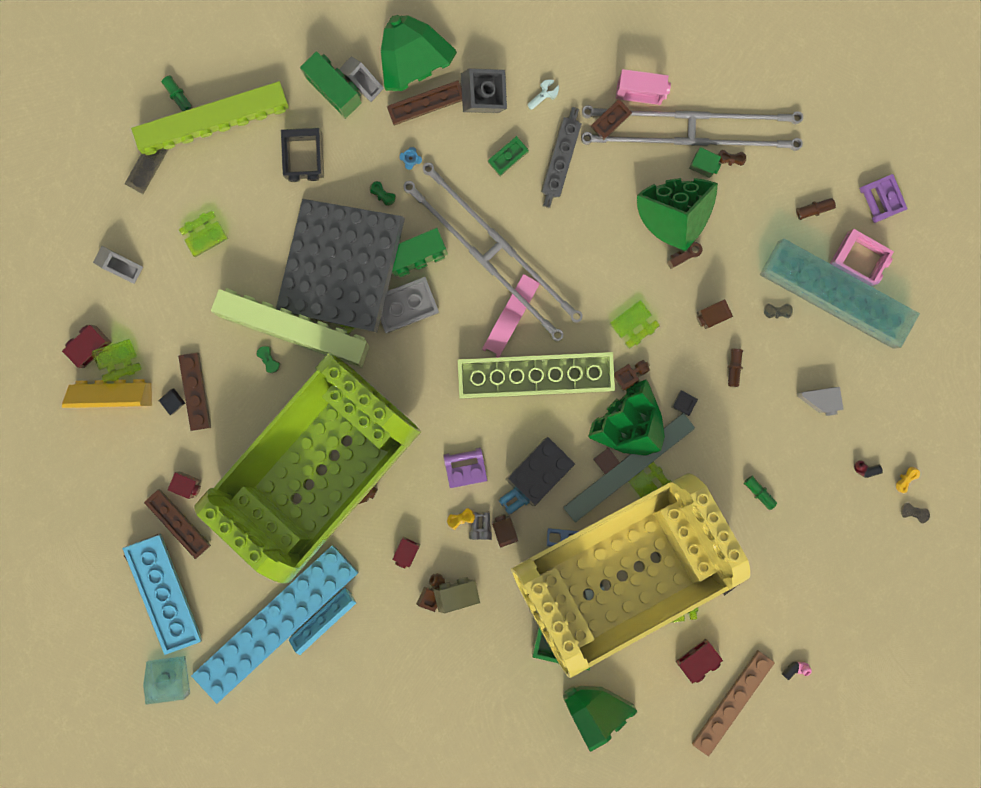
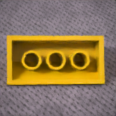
(108, 395)

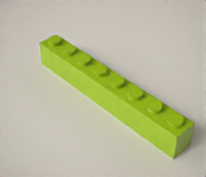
(210, 118)

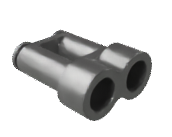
(484, 533)

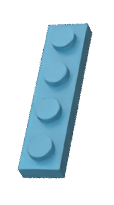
(322, 621)

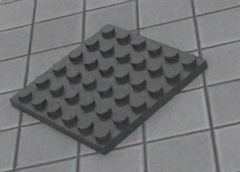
(340, 264)

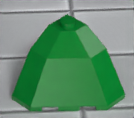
(411, 52)
(631, 423)
(597, 713)

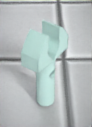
(544, 94)

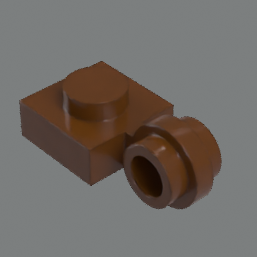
(678, 258)
(627, 376)
(427, 597)

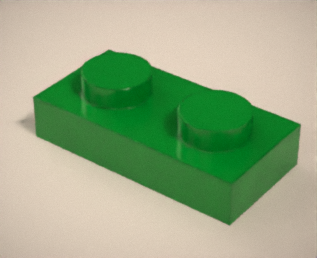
(508, 156)

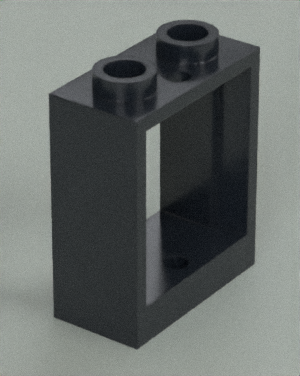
(301, 135)

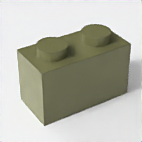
(457, 595)

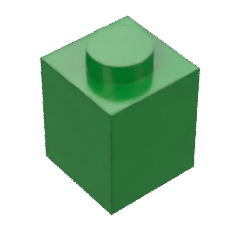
(705, 162)

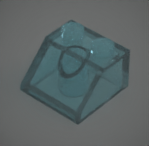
(166, 680)

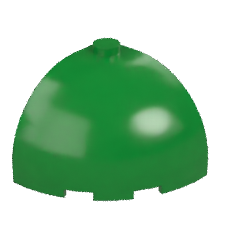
(677, 209)

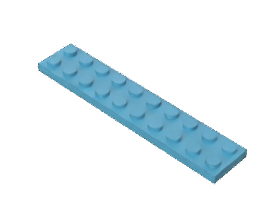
(274, 624)

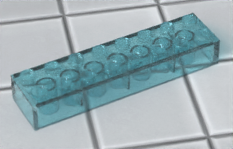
(839, 294)

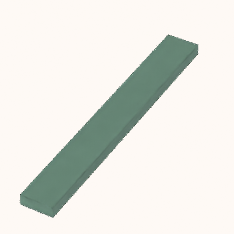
(625, 471)

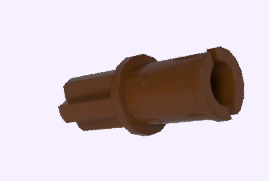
(815, 208)
(735, 367)

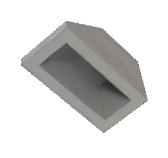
(361, 78)
(117, 264)
(823, 400)

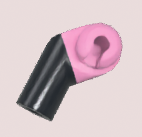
(797, 668)

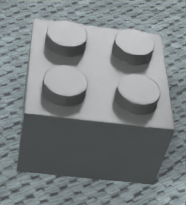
(483, 90)

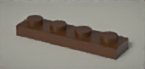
(425, 103)
(194, 391)
(177, 524)

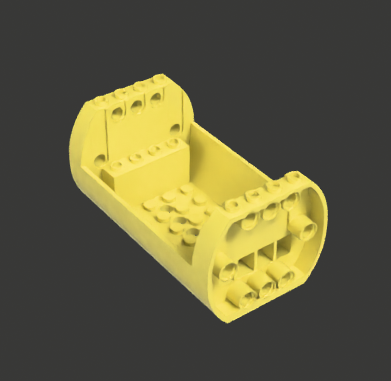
(695, 566)

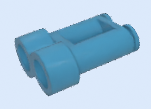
(517, 504)

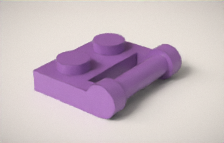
(889, 196)
(465, 474)

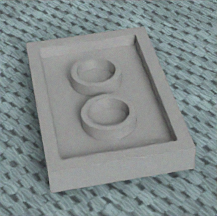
(408, 305)

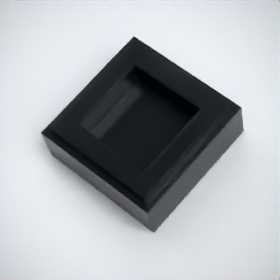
(172, 401)
(684, 403)

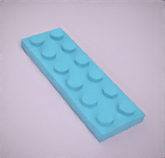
(162, 594)

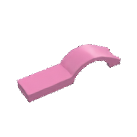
(510, 316)

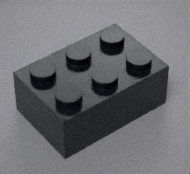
(540, 471)

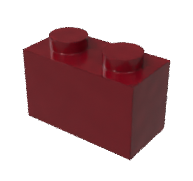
(80, 349)
(699, 661)

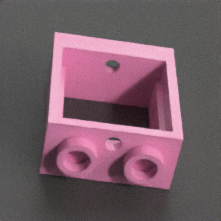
(642, 87)
(845, 247)

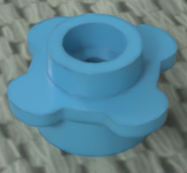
(410, 153)

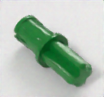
(176, 93)
(760, 492)

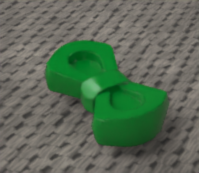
(377, 189)
(265, 354)

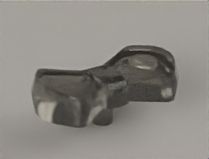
(771, 311)
(921, 514)

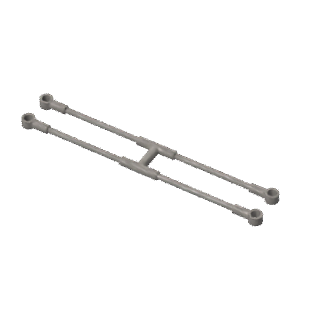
(691, 140)
(484, 259)

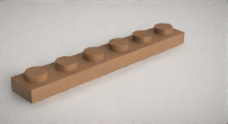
(733, 703)

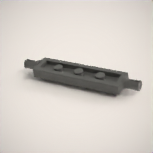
(561, 157)

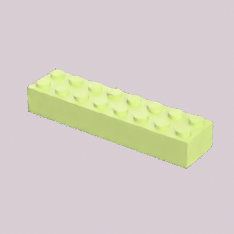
(290, 328)
(536, 375)

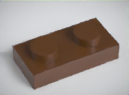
(611, 119)

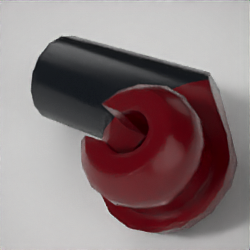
(866, 471)

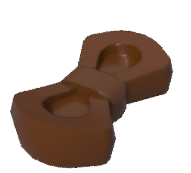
(739, 158)

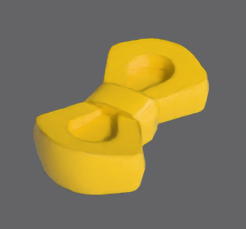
(911, 474)
(455, 520)

